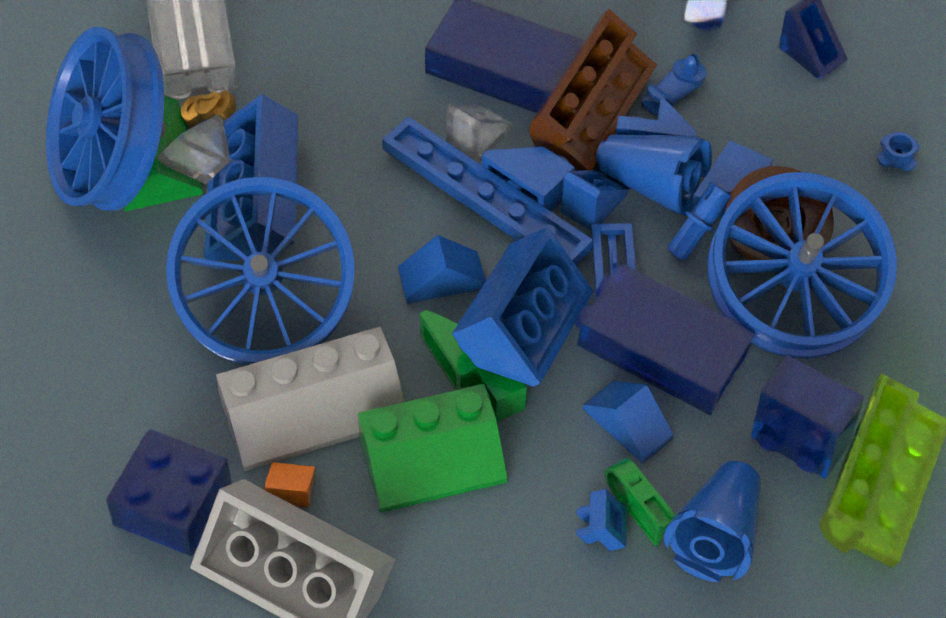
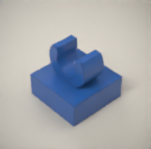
(606, 520)

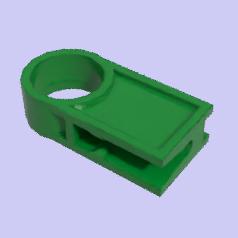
(639, 498)

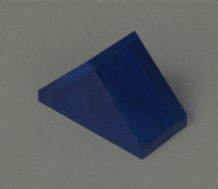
(811, 38)

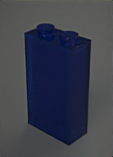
(499, 54)
(664, 338)

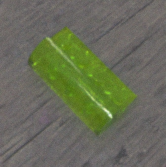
(884, 474)

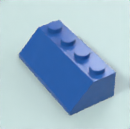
(260, 144)
(524, 310)

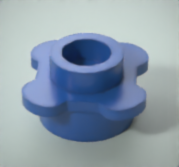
(898, 151)

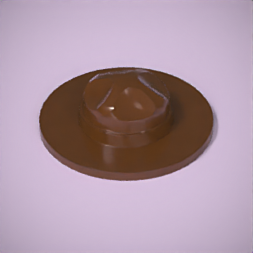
(810, 210)

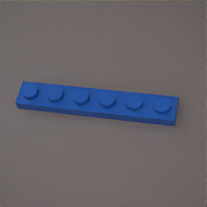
(479, 187)

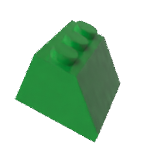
(163, 182)
(432, 447)

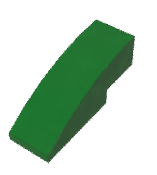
(505, 394)

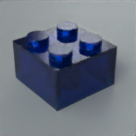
(806, 417)
(168, 491)

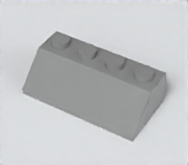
(307, 397)
(288, 557)

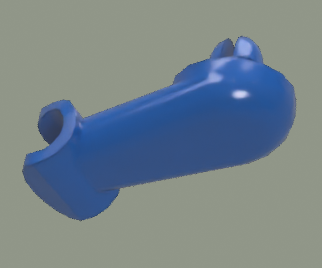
(680, 81)

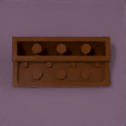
(592, 93)

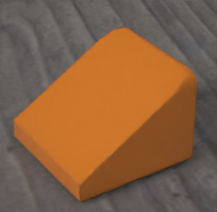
(291, 483)

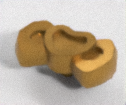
(207, 106)

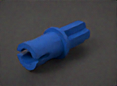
(699, 220)

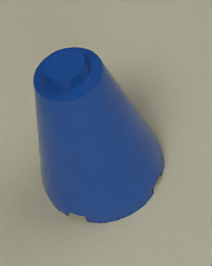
(657, 166)
(718, 524)

